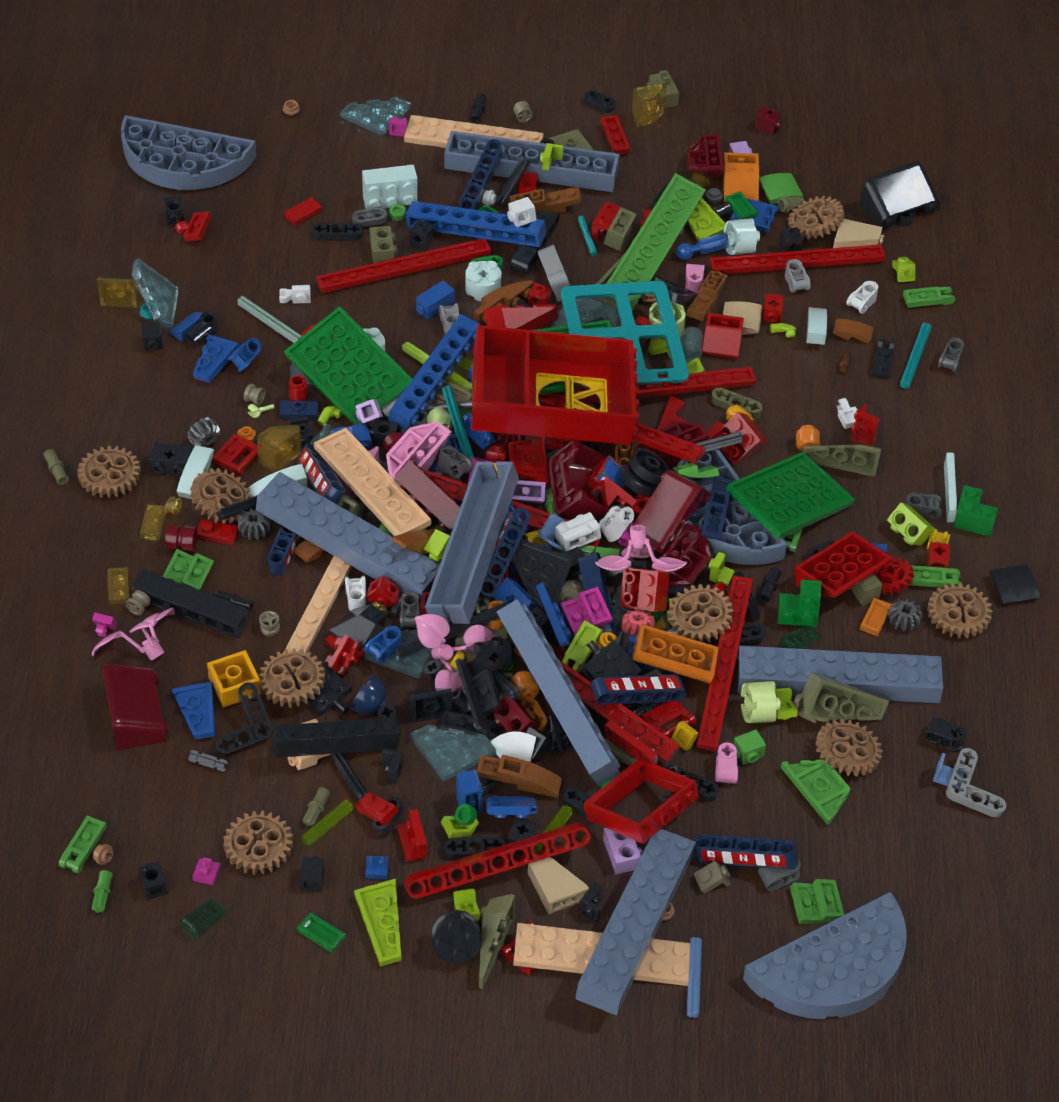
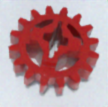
(895, 576)

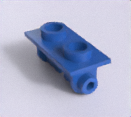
(481, 438)

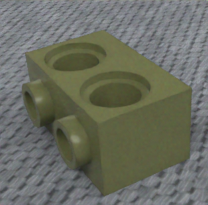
(620, 228)
(382, 244)

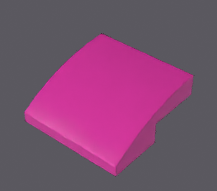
(587, 607)

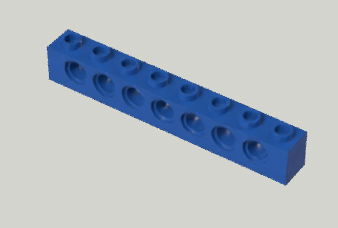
(476, 223)
(433, 373)

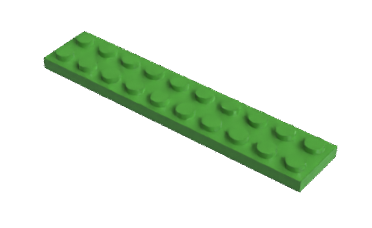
(658, 234)

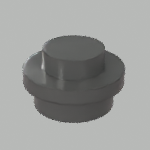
(714, 195)

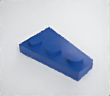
(213, 358)
(198, 708)

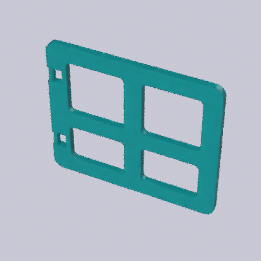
(628, 328)

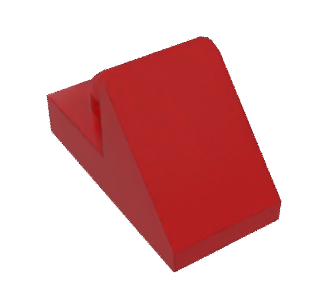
(611, 490)

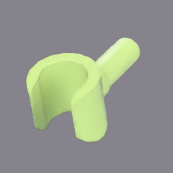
(255, 411)

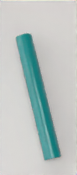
(587, 236)

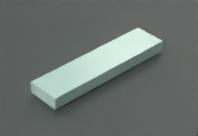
(950, 487)

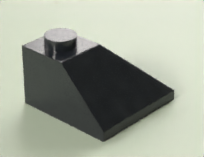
(361, 624)
(428, 703)

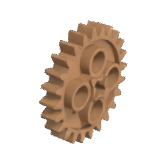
(824, 210)
(109, 471)
(217, 490)
(958, 604)
(700, 613)
(303, 669)
(848, 747)
(258, 842)

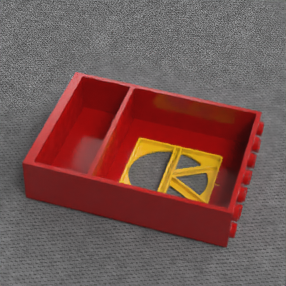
(518, 363)

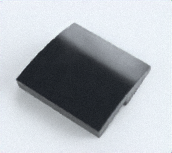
(1014, 584)

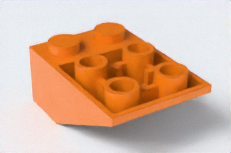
(741, 174)

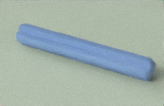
(693, 999)

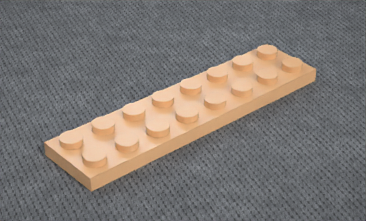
(437, 131)
(371, 483)
(571, 950)

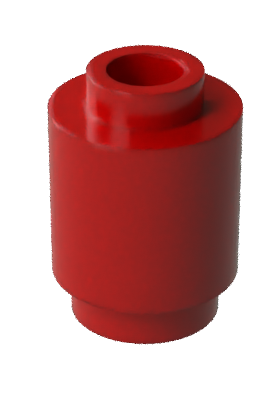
(298, 388)

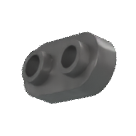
(370, 216)

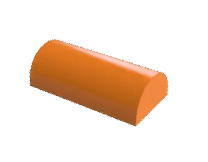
(675, 653)

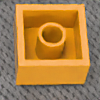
(229, 674)

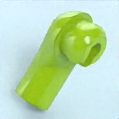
(782, 327)

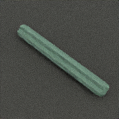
(268, 319)

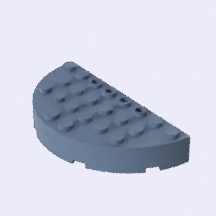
(183, 155)
(743, 536)
(835, 966)

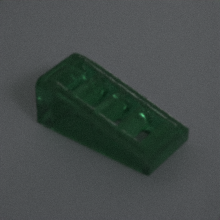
(786, 641)
(198, 931)

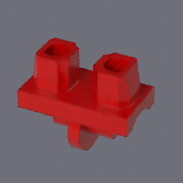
(343, 655)

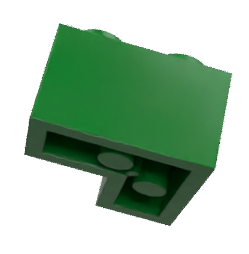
(973, 515)
(801, 608)

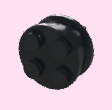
(456, 936)

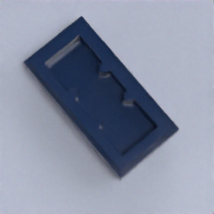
(298, 409)

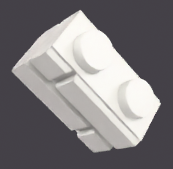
(577, 531)

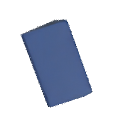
(180, 329)

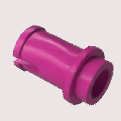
(623, 540)

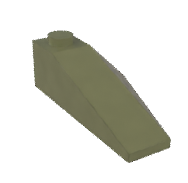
(852, 458)
(833, 700)
(496, 922)

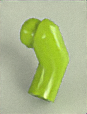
(329, 412)

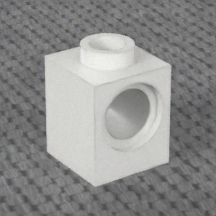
(521, 212)

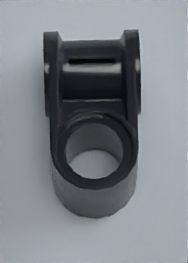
(944, 734)

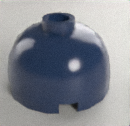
(370, 697)

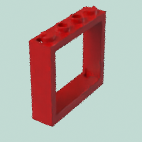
(598, 805)

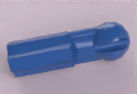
(704, 246)

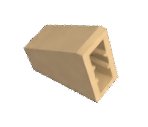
(857, 234)
(555, 884)

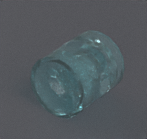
(692, 343)

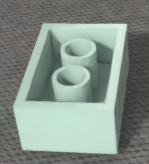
(389, 186)

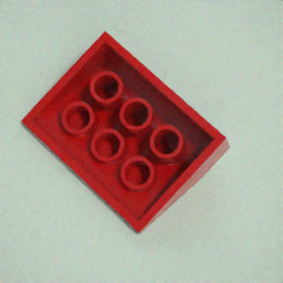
(842, 565)

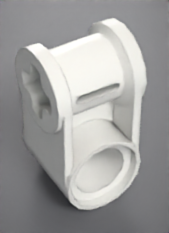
(863, 296)
(616, 522)
(355, 592)

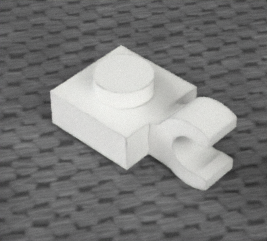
(298, 294)
(846, 413)

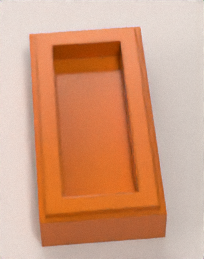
(875, 617)

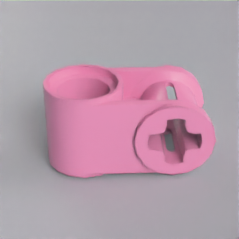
(694, 277)
(726, 764)

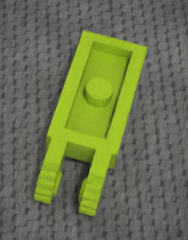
(578, 650)

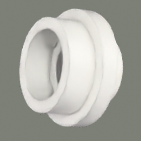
(489, 198)

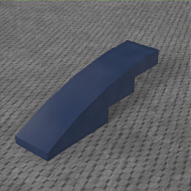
(716, 509)

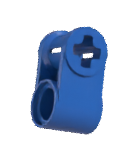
(243, 355)
(384, 644)

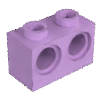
(619, 848)

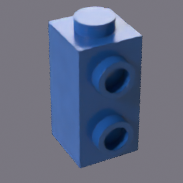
(429, 301)

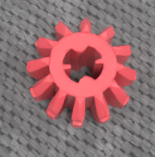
(632, 621)

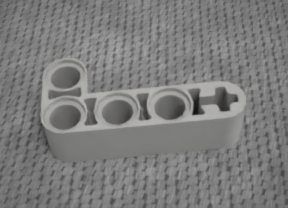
(554, 270)

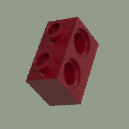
(516, 716)

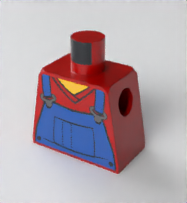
(606, 468)

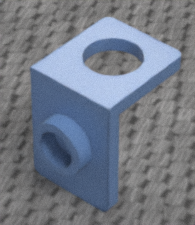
(548, 530)
(943, 773)

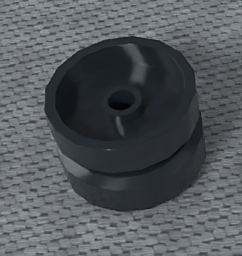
(643, 472)

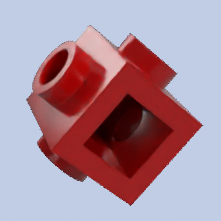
(383, 592)

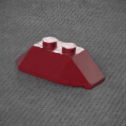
(706, 157)
(685, 430)
(691, 548)

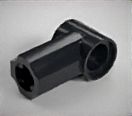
(207, 325)

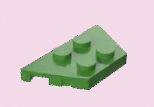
(819, 785)

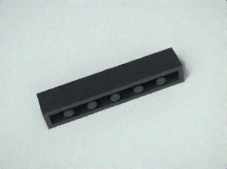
(193, 604)
(336, 737)

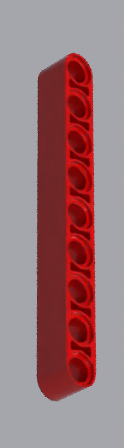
(486, 858)

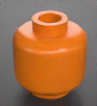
(807, 436)
(526, 684)

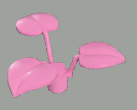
(637, 549)
(431, 634)
(150, 645)

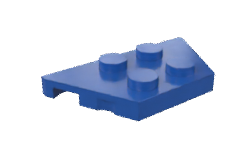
(556, 617)

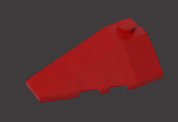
(521, 317)

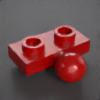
(196, 228)

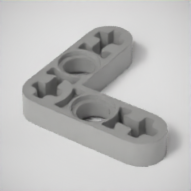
(966, 790)

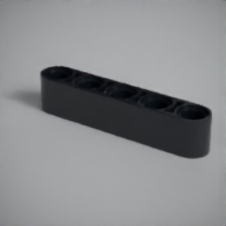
(527, 255)

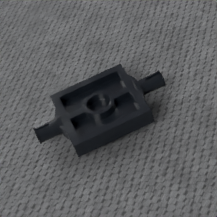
(610, 661)
(332, 694)

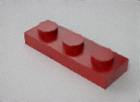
(615, 135)
(629, 743)

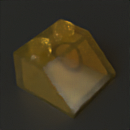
(648, 103)
(118, 292)
(279, 446)

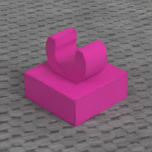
(397, 126)
(104, 623)
(206, 871)

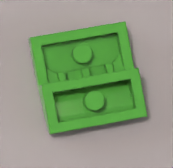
(779, 185)
(692, 471)
(188, 569)
(817, 901)

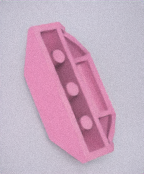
(418, 444)

